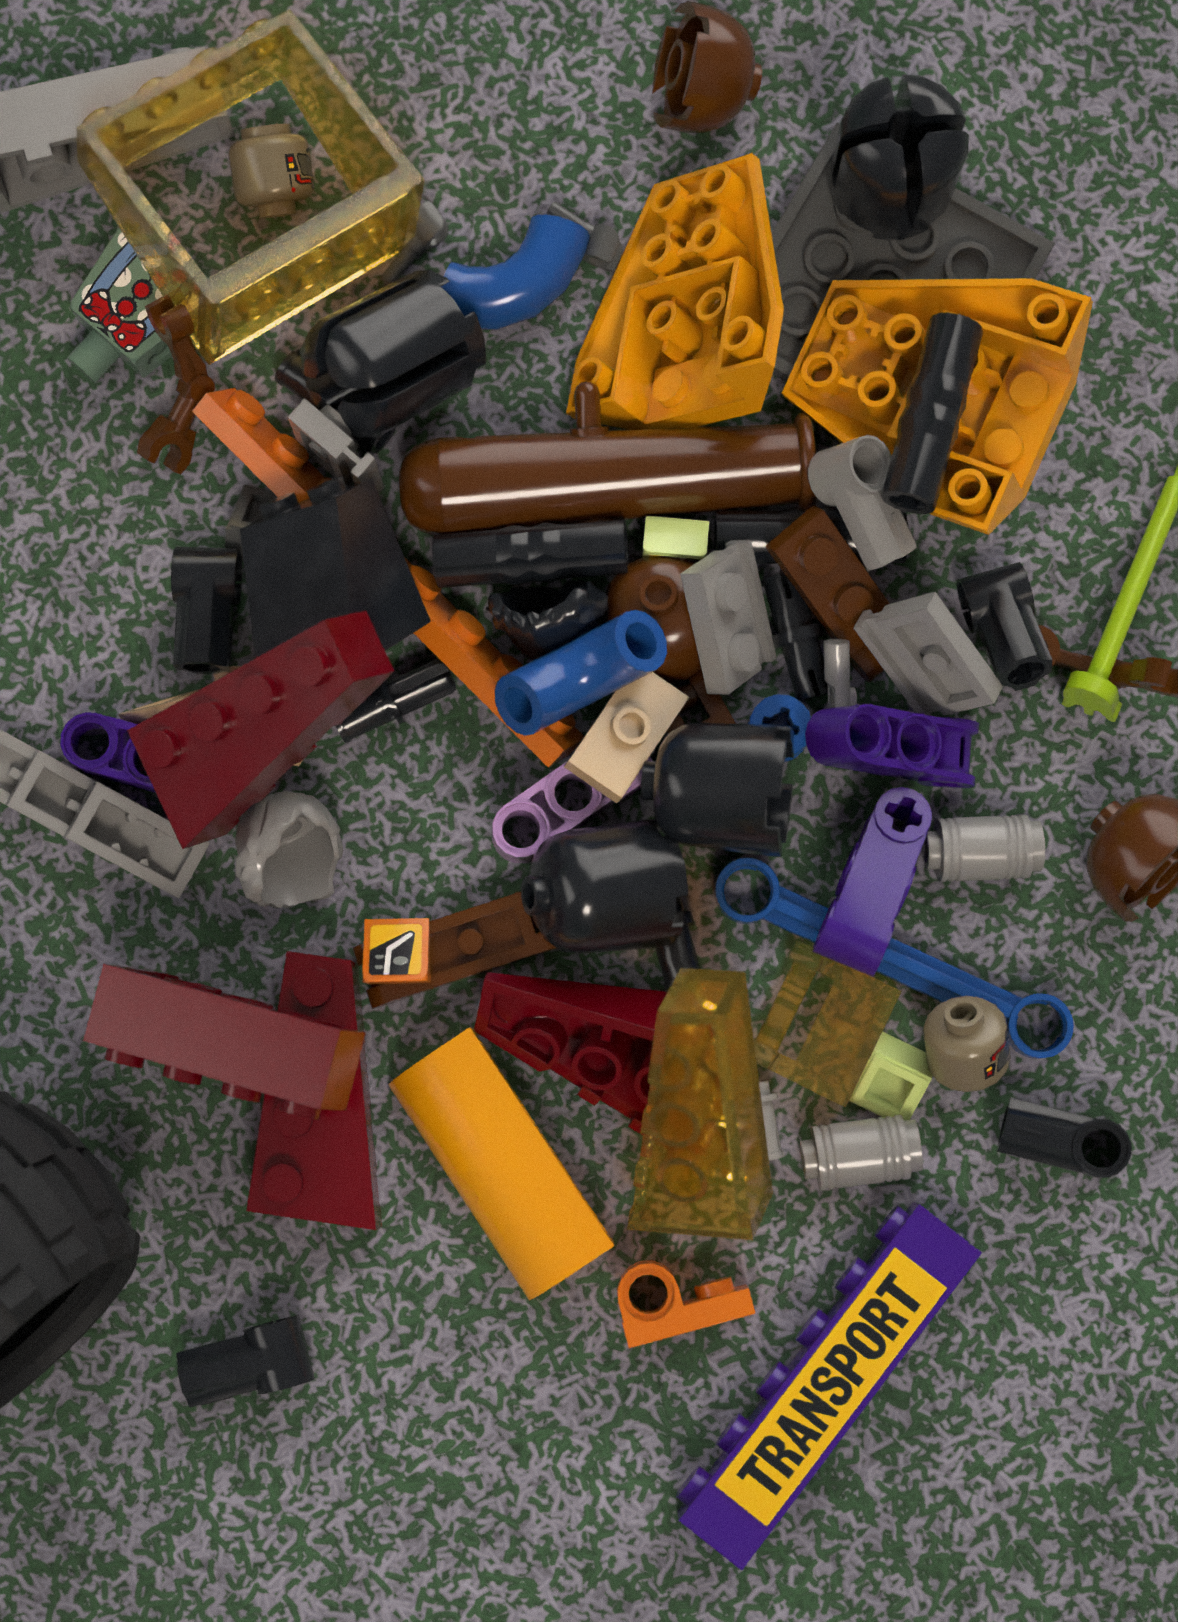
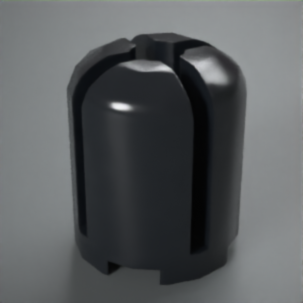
(883, 139)
(392, 354)

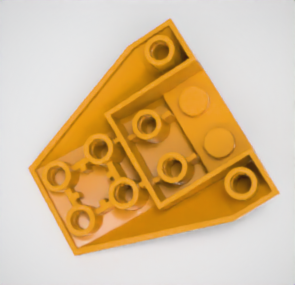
(690, 307)
(1029, 358)

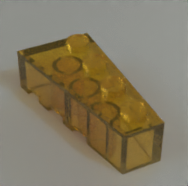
(703, 1120)

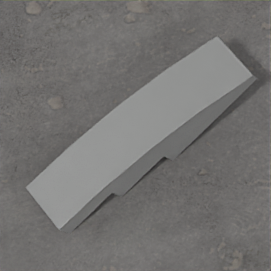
(94, 816)

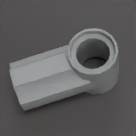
(853, 480)

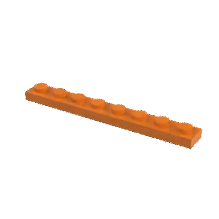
(452, 633)

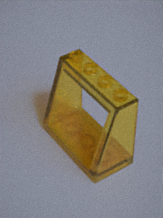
(304, 261)

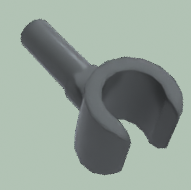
(430, 232)
(603, 245)

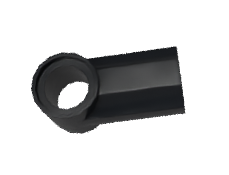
(205, 600)
(1003, 615)
(1057, 1138)
(262, 1360)

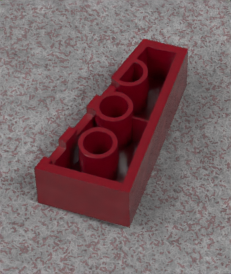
(244, 731)
(223, 1038)
(328, 1164)

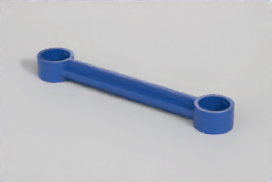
(900, 960)

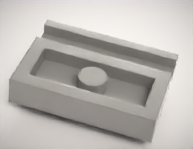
(331, 444)
(728, 616)
(928, 656)

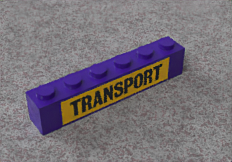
(826, 1384)

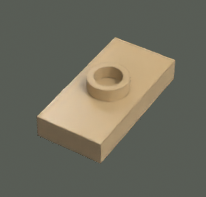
(626, 735)

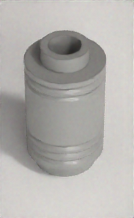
(984, 848)
(862, 1152)

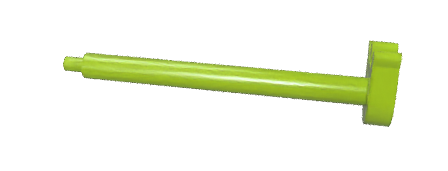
(1092, 687)

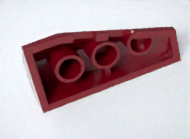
(580, 1031)

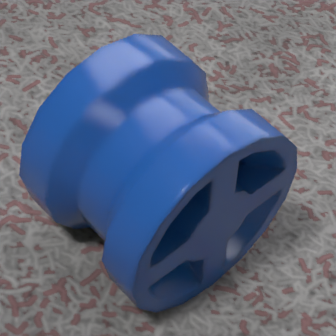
(780, 707)

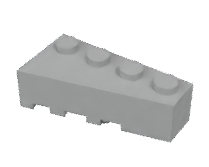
(42, 121)

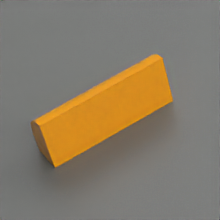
(501, 1164)

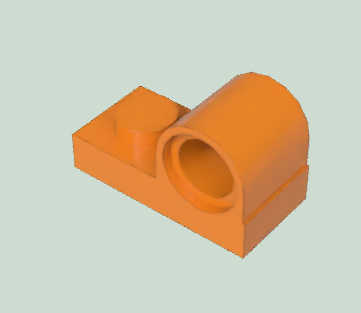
(714, 1304)

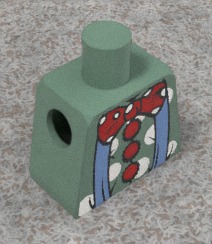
(114, 312)

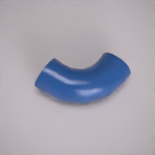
(526, 280)
(580, 672)

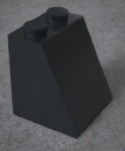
(326, 563)

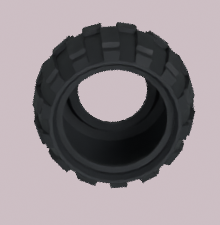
(60, 1242)

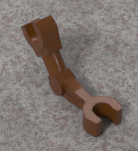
(174, 329)
(1148, 673)

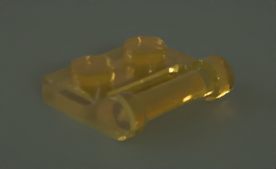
(841, 1033)

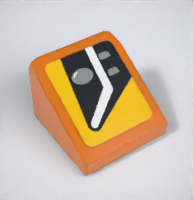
(396, 951)

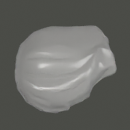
(287, 850)

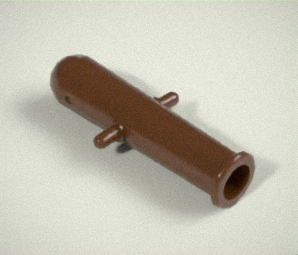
(603, 473)

